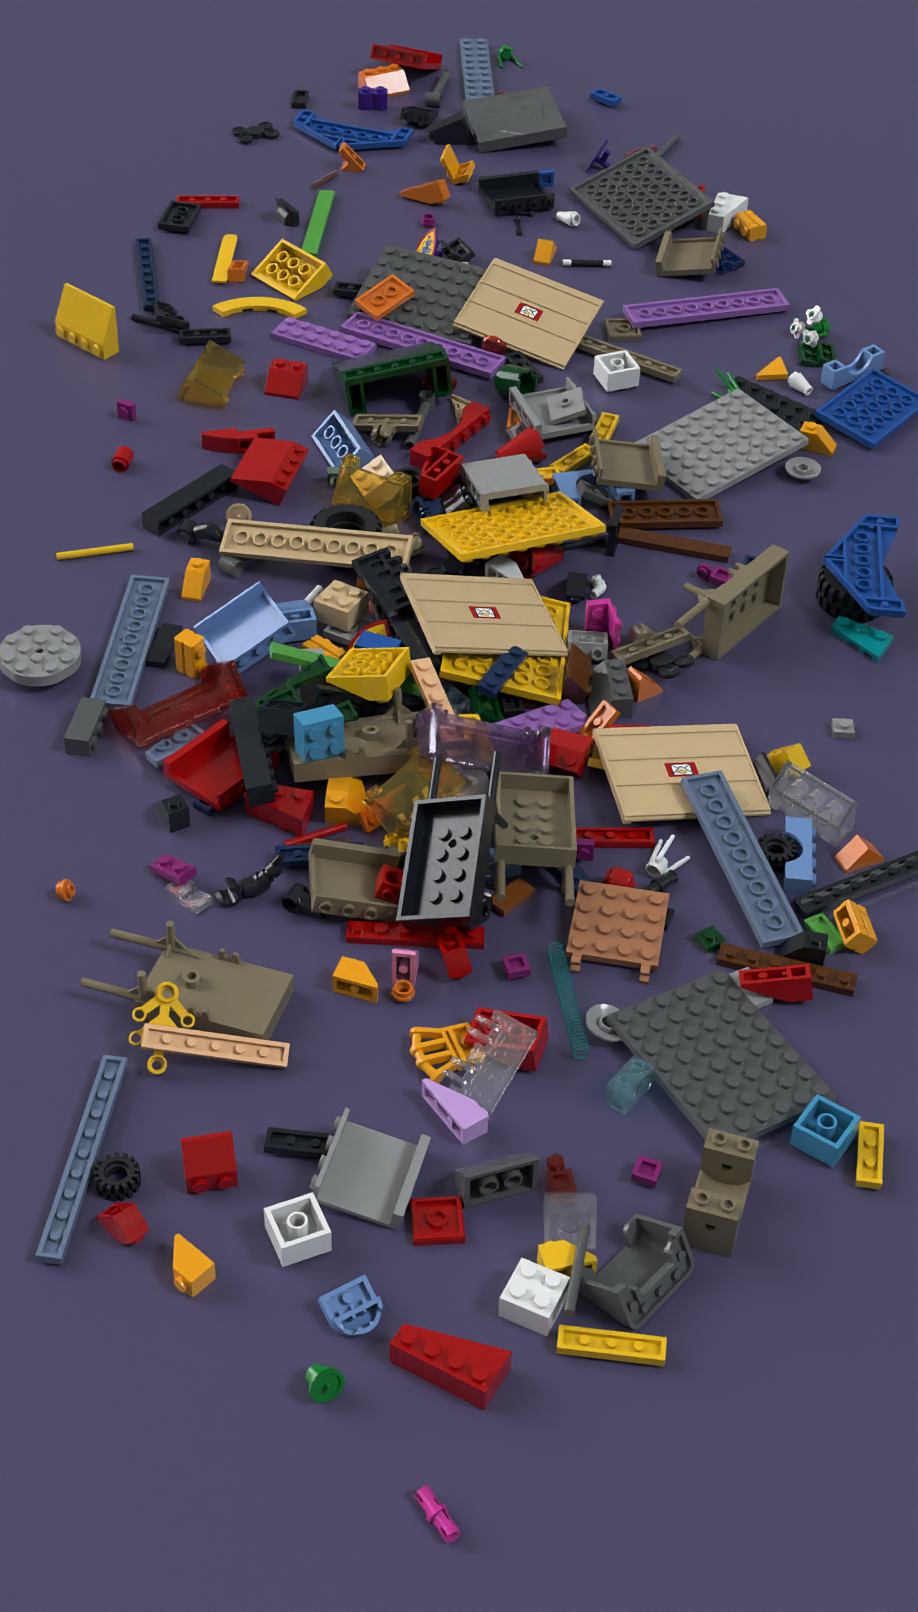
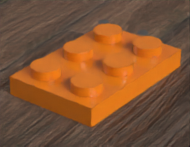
(384, 297)

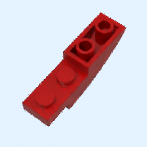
(232, 440)

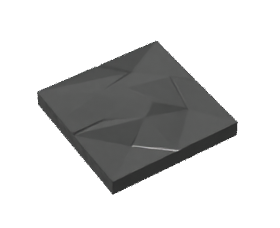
(514, 119)

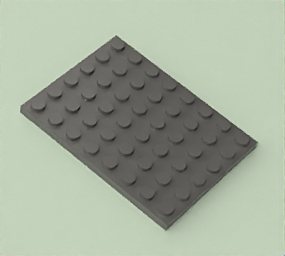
(642, 197)
(439, 288)
(719, 1057)

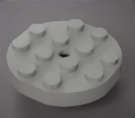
(40, 655)

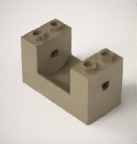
(720, 1192)

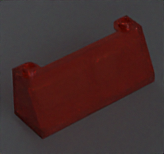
(218, 684)

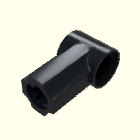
(299, 898)

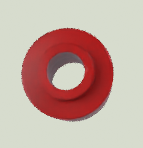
(122, 459)

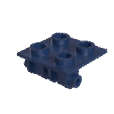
(425, 509)

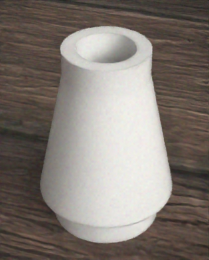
(570, 218)
(799, 383)

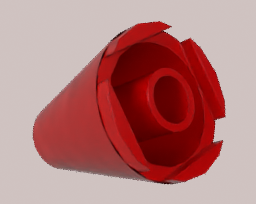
(527, 442)
(537, 560)

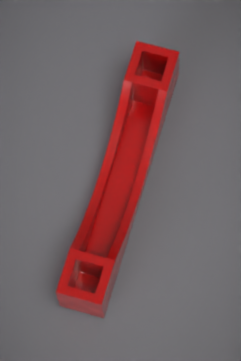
(474, 418)

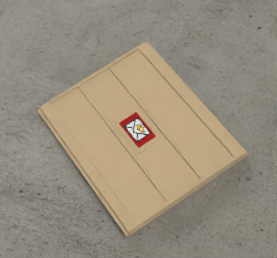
(528, 313)
(482, 615)
(648, 766)

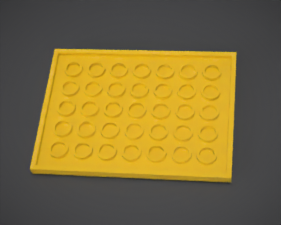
(512, 526)
(536, 679)

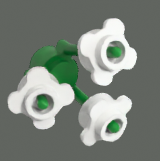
(820, 328)

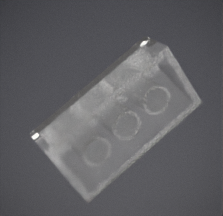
(805, 796)

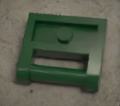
(487, 708)

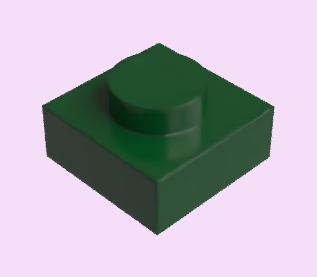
(709, 939)

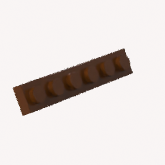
(822, 977)

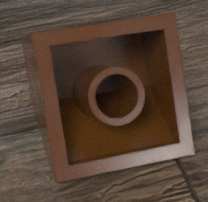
(577, 676)

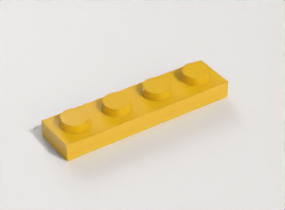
(611, 1345)

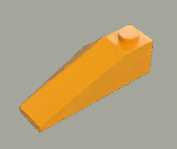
(343, 800)

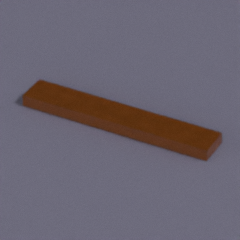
(674, 544)

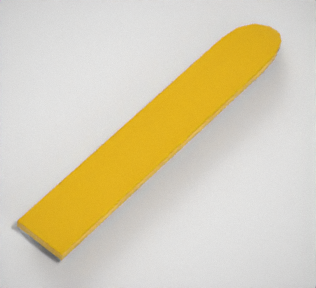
(224, 258)

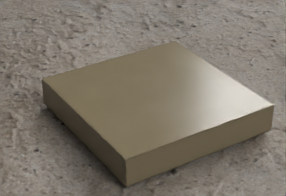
(621, 330)

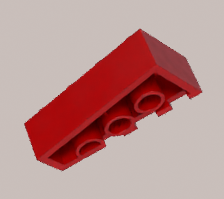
(451, 1363)

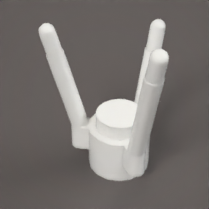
(658, 865)

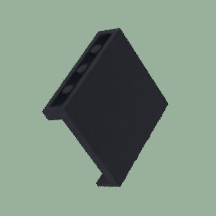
(514, 193)

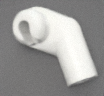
(599, 586)

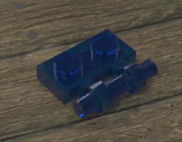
(730, 261)

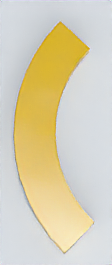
(259, 304)

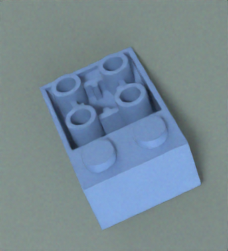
(301, 617)

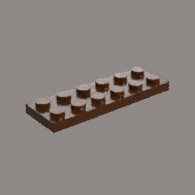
(668, 513)

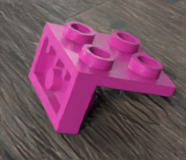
(602, 617)

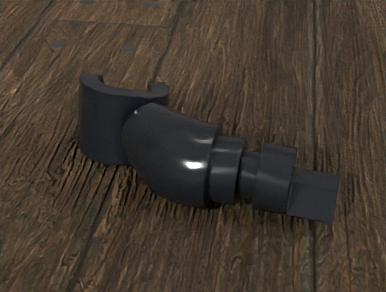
(207, 530)
(250, 886)

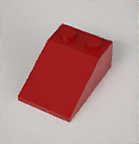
(538, 1023)

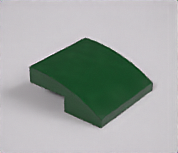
(815, 356)

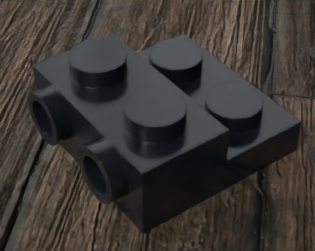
(419, 115)

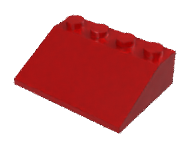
(270, 468)

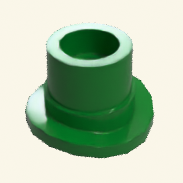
(324, 1382)

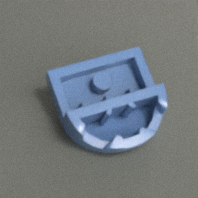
(352, 1308)

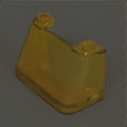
(212, 377)
(382, 495)
(395, 799)

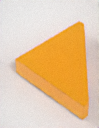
(774, 371)

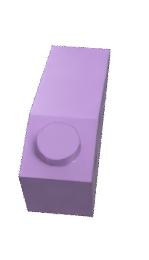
(457, 1111)

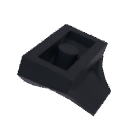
(286, 213)

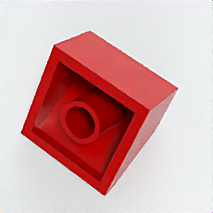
(286, 378)
(568, 752)
(209, 1162)

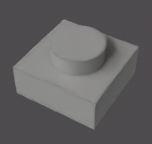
(515, 430)
(842, 728)

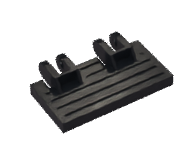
(382, 578)

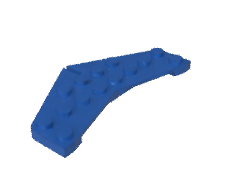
(357, 138)
(859, 565)

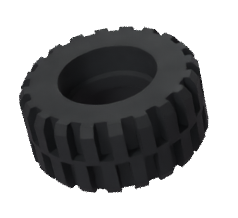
(347, 517)
(837, 600)

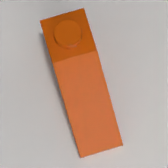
(429, 192)

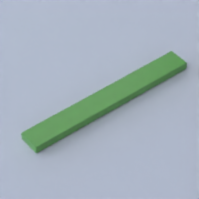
(318, 222)
(302, 657)

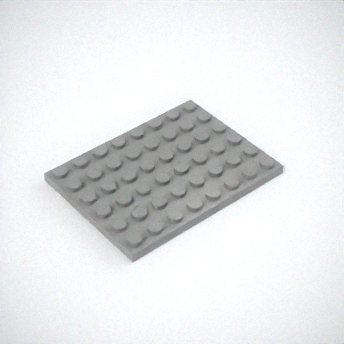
(723, 445)

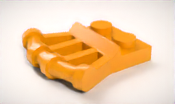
(447, 1037)

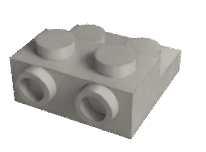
(592, 643)

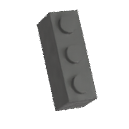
(86, 727)

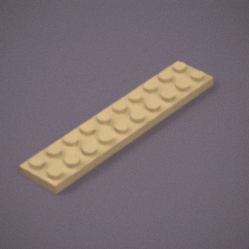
(308, 543)

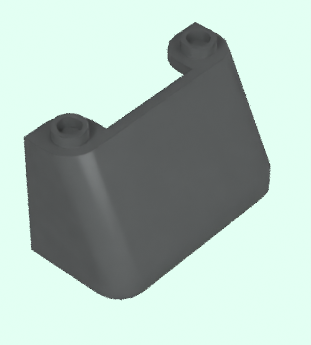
(642, 1273)

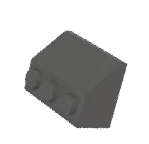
(612, 684)
(497, 1179)

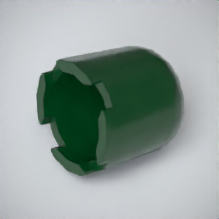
(513, 376)

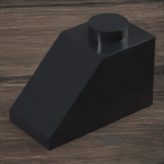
(576, 586)
(174, 812)
(805, 947)

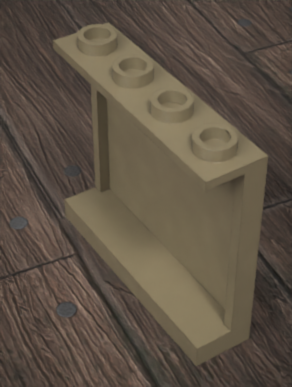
(689, 255)
(627, 463)
(345, 879)

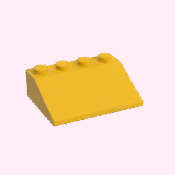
(292, 271)
(87, 322)
(372, 672)

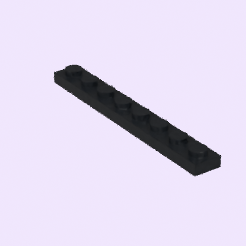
(857, 885)

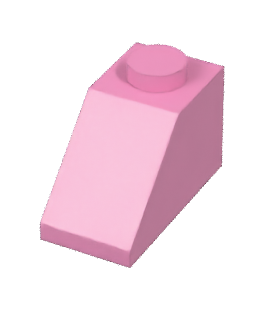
(404, 965)

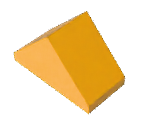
(544, 252)

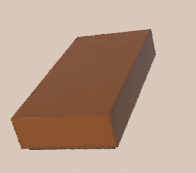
(515, 895)

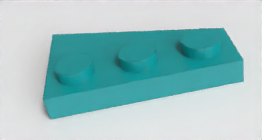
(865, 637)

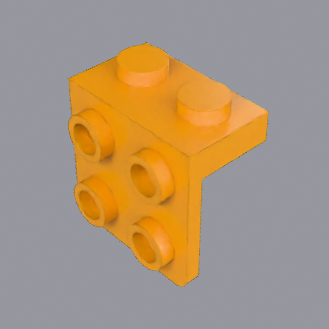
(456, 172)

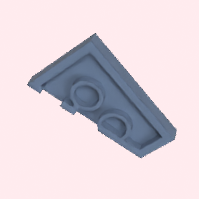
(168, 746)

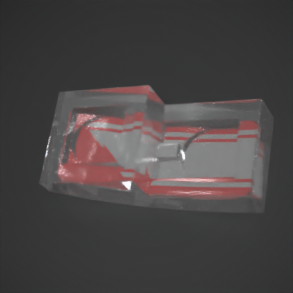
(189, 896)

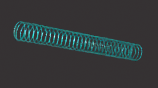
(574, 998)

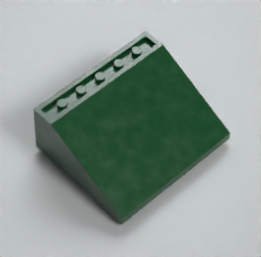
(401, 361)

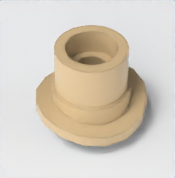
(238, 511)

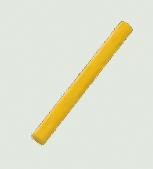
(95, 551)

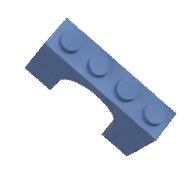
(567, 484)

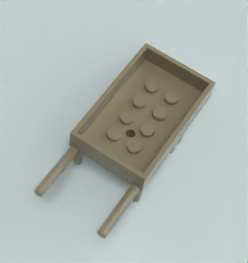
(738, 604)
(371, 747)
(539, 827)
(215, 989)

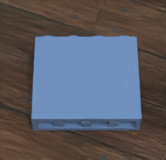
(245, 628)

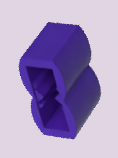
(372, 98)

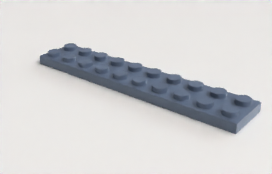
(476, 68)
(131, 640)
(741, 858)

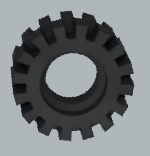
(780, 844)
(117, 1188)

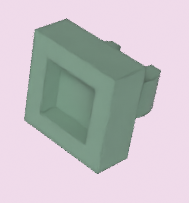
(332, 473)

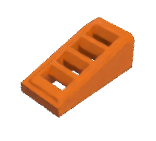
(237, 271)

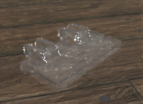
(492, 1063)

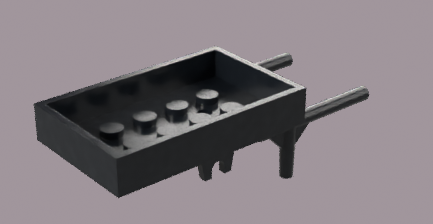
(449, 856)

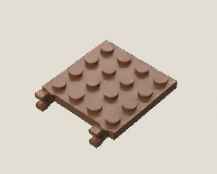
(617, 927)

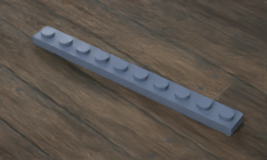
(81, 1161)

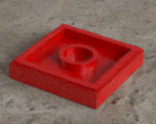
(437, 1221)

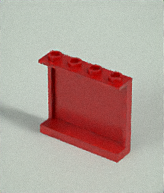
(406, 56)
(210, 767)

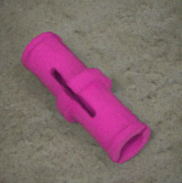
(437, 1514)

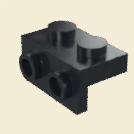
(457, 250)

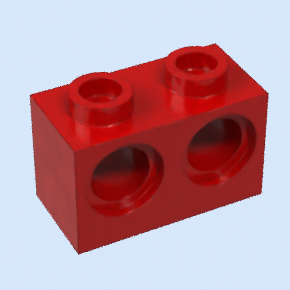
(389, 884)

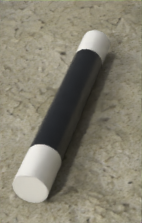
(595, 263)

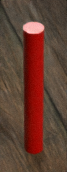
(317, 834)

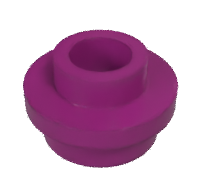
(428, 220)

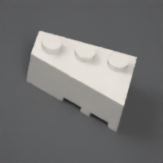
(724, 211)

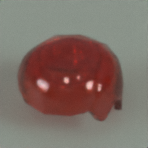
(493, 344)

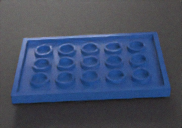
(870, 408)

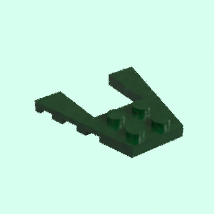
(308, 674)

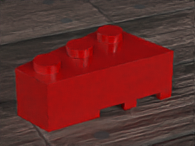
(439, 471)
(290, 811)

